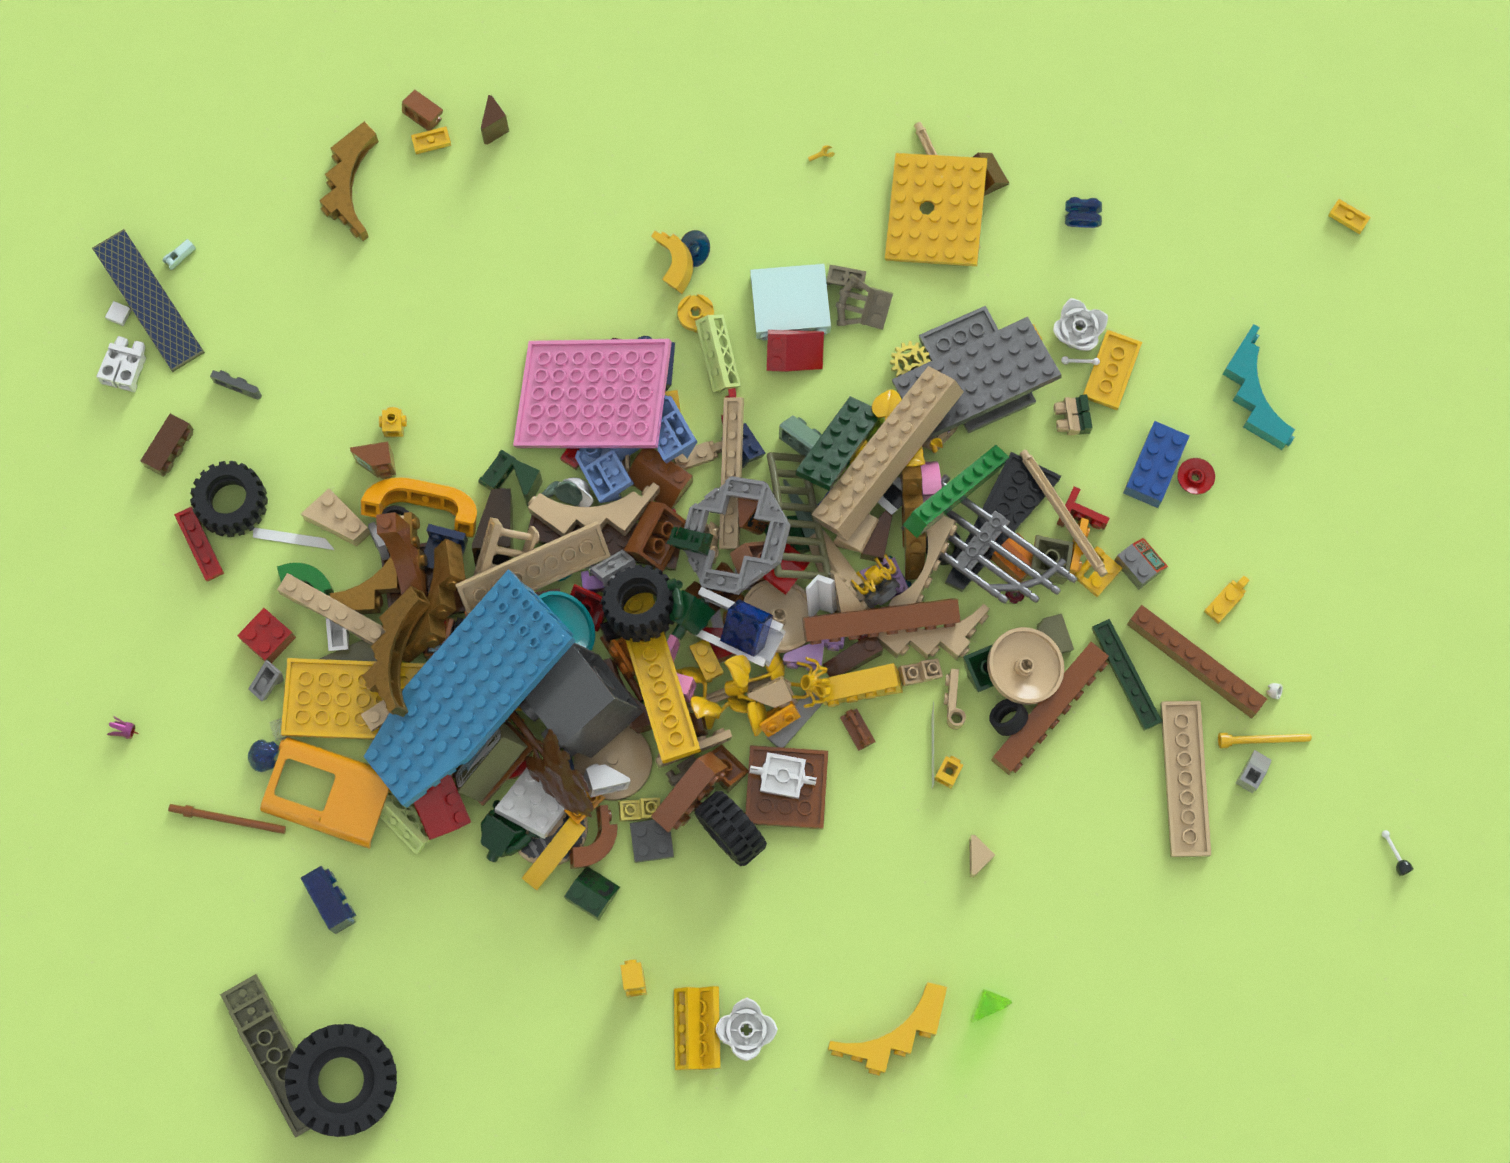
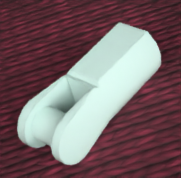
(181, 252)

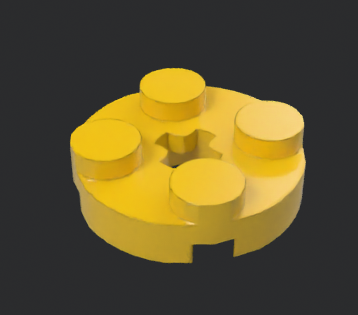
(691, 303)

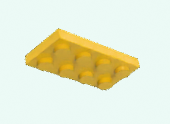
(1112, 374)

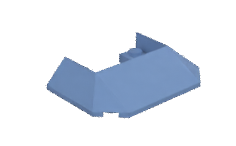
(604, 465)

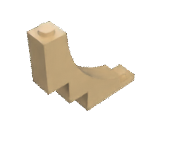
(618, 514)

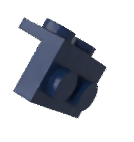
(751, 448)

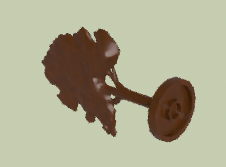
(554, 771)

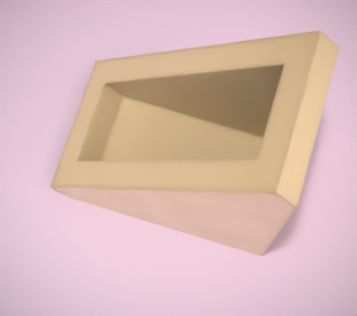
(979, 855)

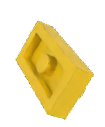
(431, 140)
(1349, 216)
(706, 660)

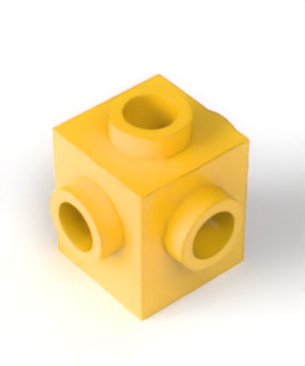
(392, 422)

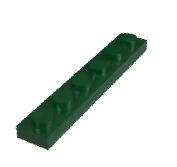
(1126, 675)

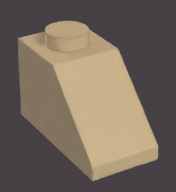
(772, 693)

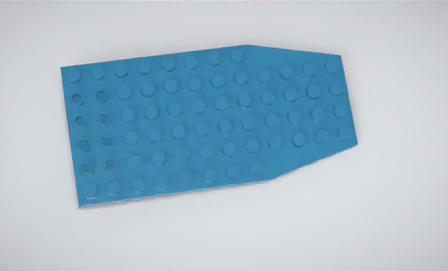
(468, 688)

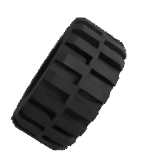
(219, 477)
(628, 584)
(730, 828)

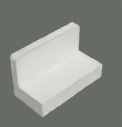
(821, 595)

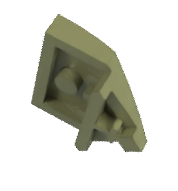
(1056, 629)

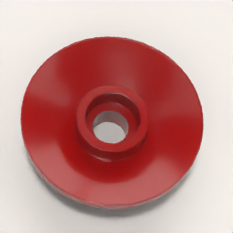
(1199, 468)

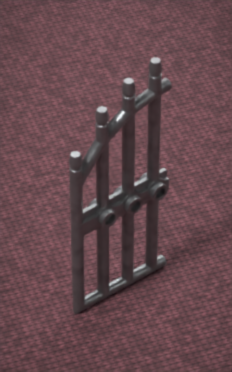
(984, 539)

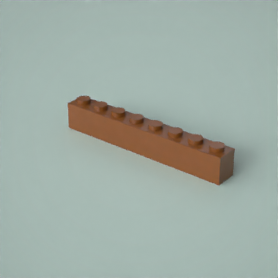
(882, 619)
(1197, 661)
(1046, 712)

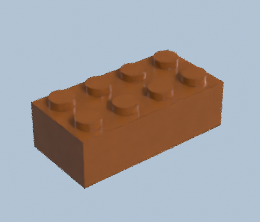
(689, 792)

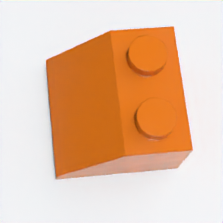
(1009, 567)

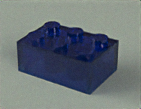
(329, 899)

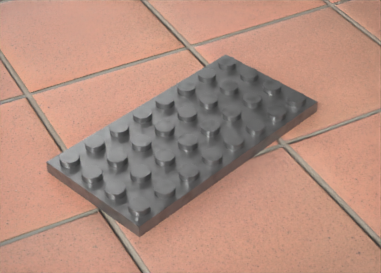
(990, 372)

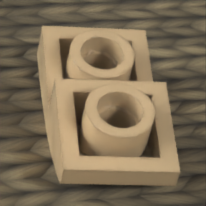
(920, 672)

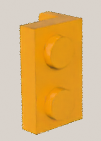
(779, 718)

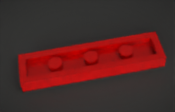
(199, 544)

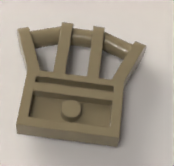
(875, 307)

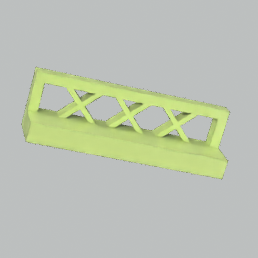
(714, 353)
(405, 829)

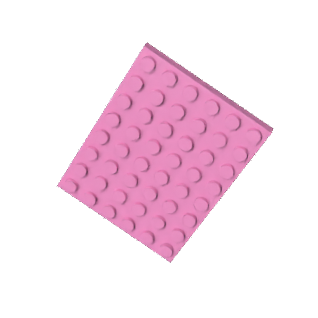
(593, 393)

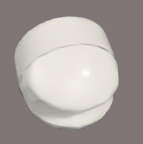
(1275, 690)

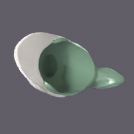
(570, 491)

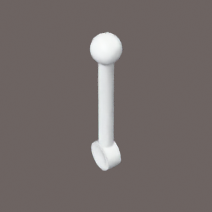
(1065, 360)

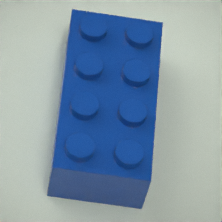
(1156, 464)

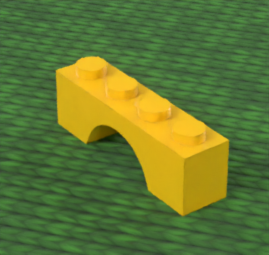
(633, 978)

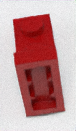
(1078, 511)

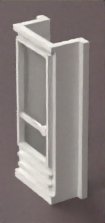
(773, 640)

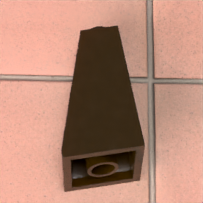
(499, 507)

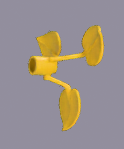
(883, 407)
(740, 669)
(709, 709)

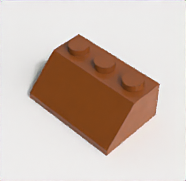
(671, 478)
(652, 533)

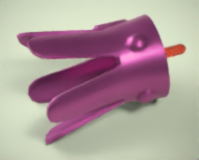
(127, 728)

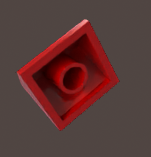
(591, 602)

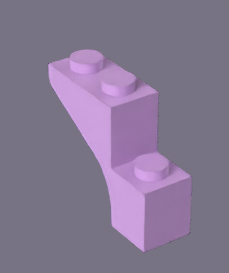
(812, 651)

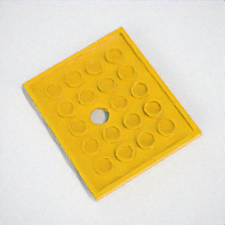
(954, 226)

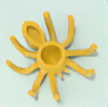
(875, 576)
(811, 683)

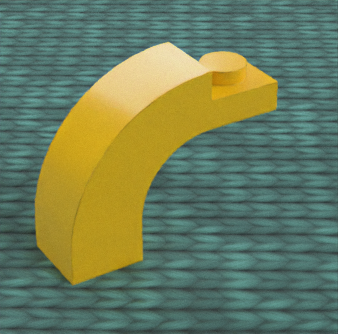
(682, 264)

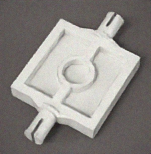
(783, 775)

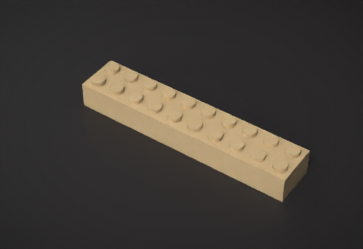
(887, 453)

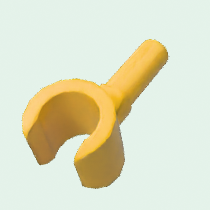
(823, 152)

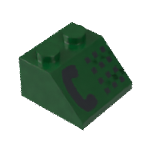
(592, 893)

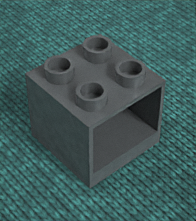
(581, 702)

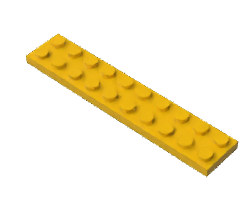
(661, 690)

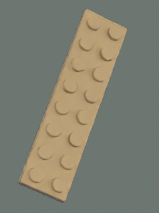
(541, 564)
(1185, 779)

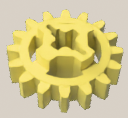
(903, 358)

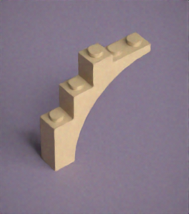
(926, 642)

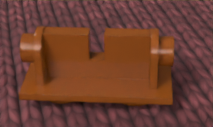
(857, 729)

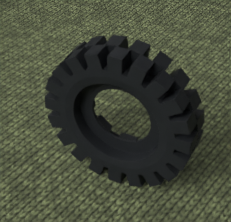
(367, 1107)

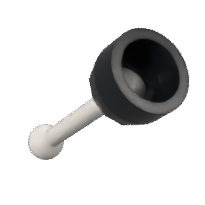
(1403, 866)

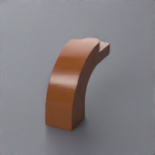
(601, 846)

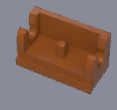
(421, 110)

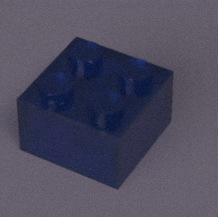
(746, 628)

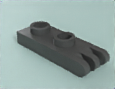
(237, 384)

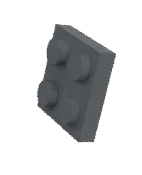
(650, 841)

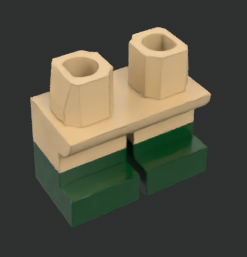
(1076, 415)

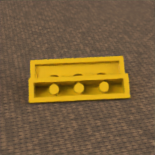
(694, 1028)

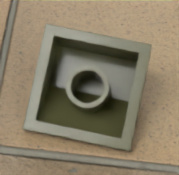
(1055, 550)

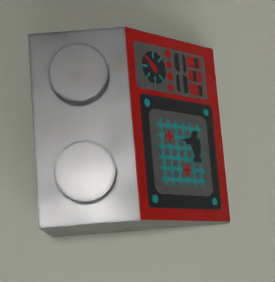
(1140, 563)

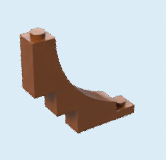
(397, 538)

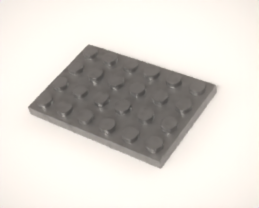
(958, 334)

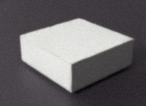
(118, 313)

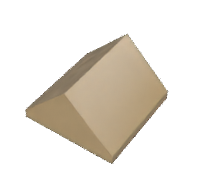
(860, 537)

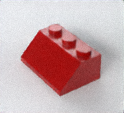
(442, 809)

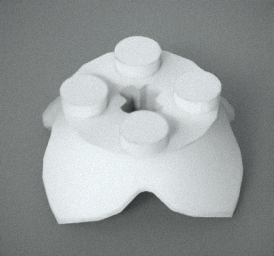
(1076, 314)
(746, 1013)

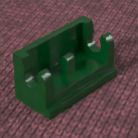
(498, 471)
(690, 540)

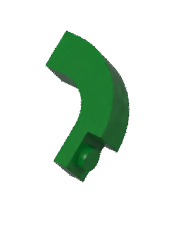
(307, 574)

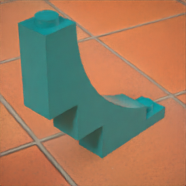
(1263, 419)

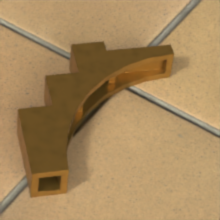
(340, 179)
(912, 498)
(367, 596)
(431, 627)
(389, 648)

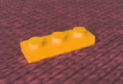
(1076, 564)

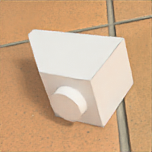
(604, 780)

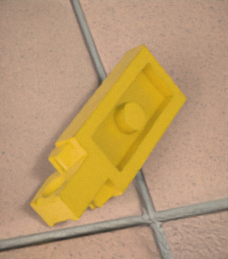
(1226, 600)

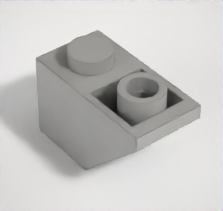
(1254, 771)

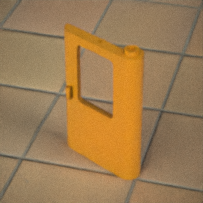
(351, 805)

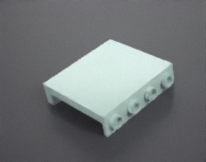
(790, 299)

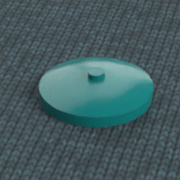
(573, 615)

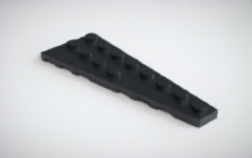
(1012, 496)

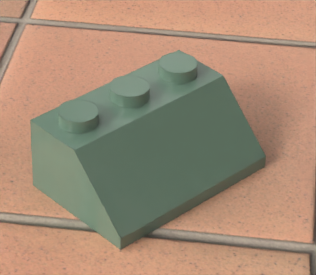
(798, 435)

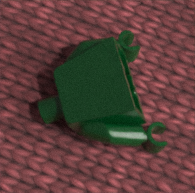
(688, 611)
(502, 835)

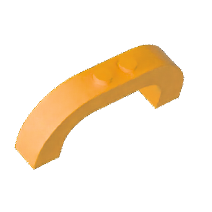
(424, 494)

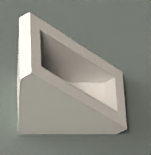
(337, 636)

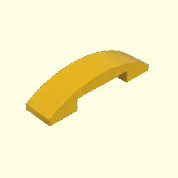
(553, 853)

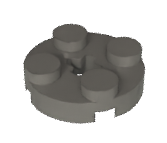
(883, 592)

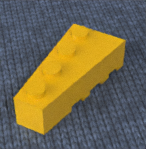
(863, 685)

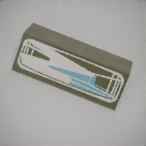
(489, 764)

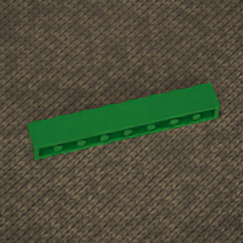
(955, 491)

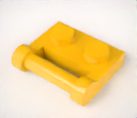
(1095, 583)

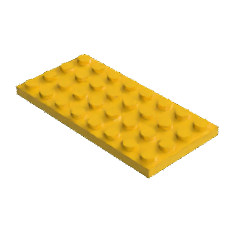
(330, 696)

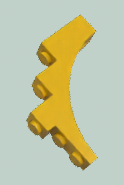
(877, 1051)

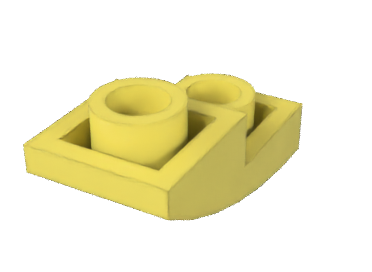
(638, 809)

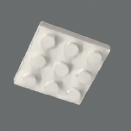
(530, 806)

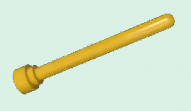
(1226, 740)

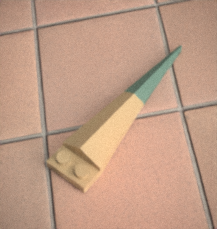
(837, 561)

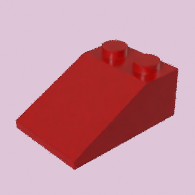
(794, 350)

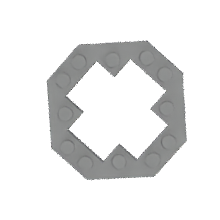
(752, 568)

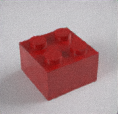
(266, 636)

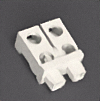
(122, 364)

